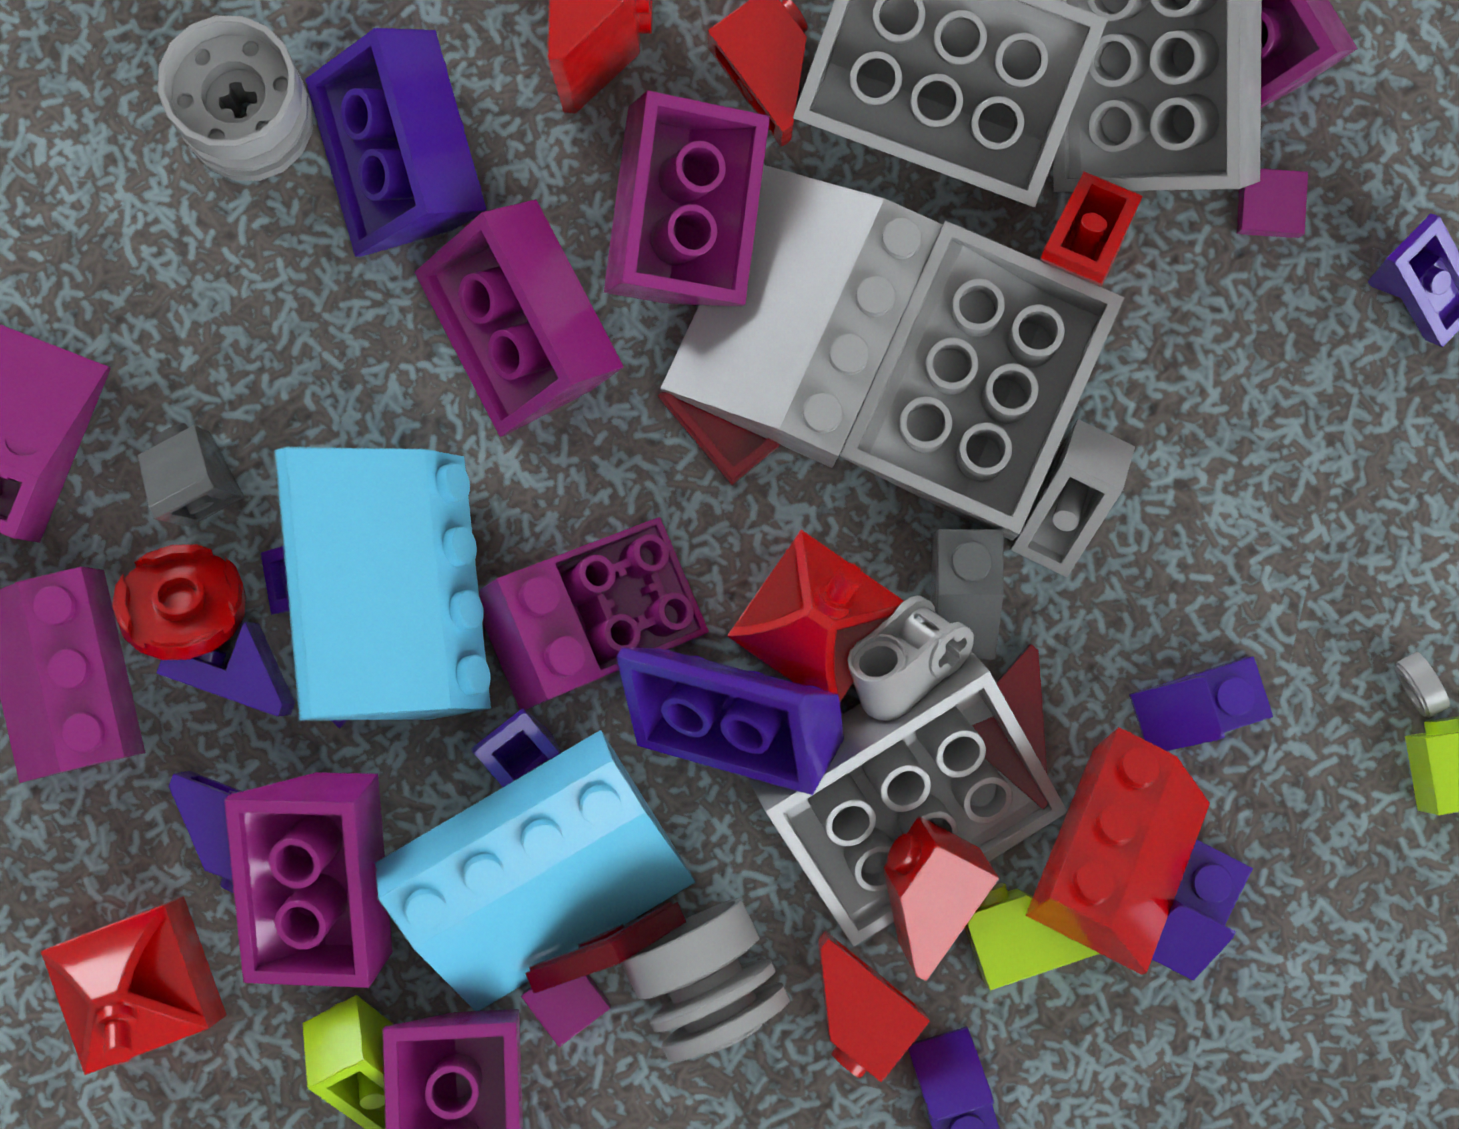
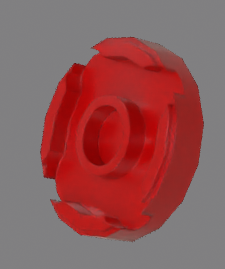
(179, 602)

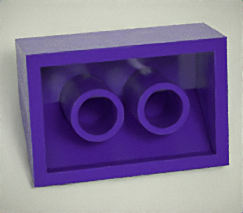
(395, 140)
(731, 717)

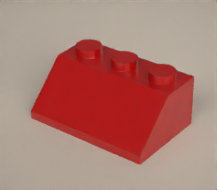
(593, 44)
(1121, 850)

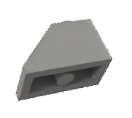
(1074, 497)

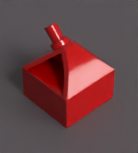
(813, 615)
(134, 985)

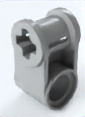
(906, 658)

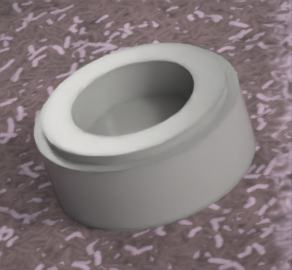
(1422, 685)

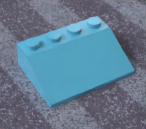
(382, 584)
(531, 872)

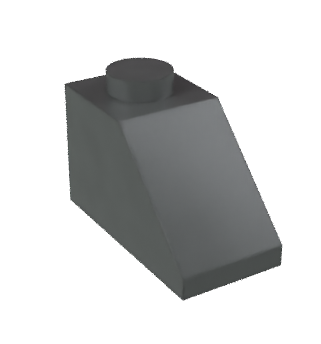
(186, 476)
(969, 583)

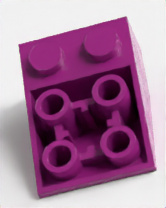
(43, 418)
(574, 612)

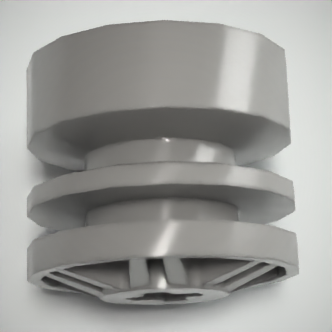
(216, 70)
(709, 988)

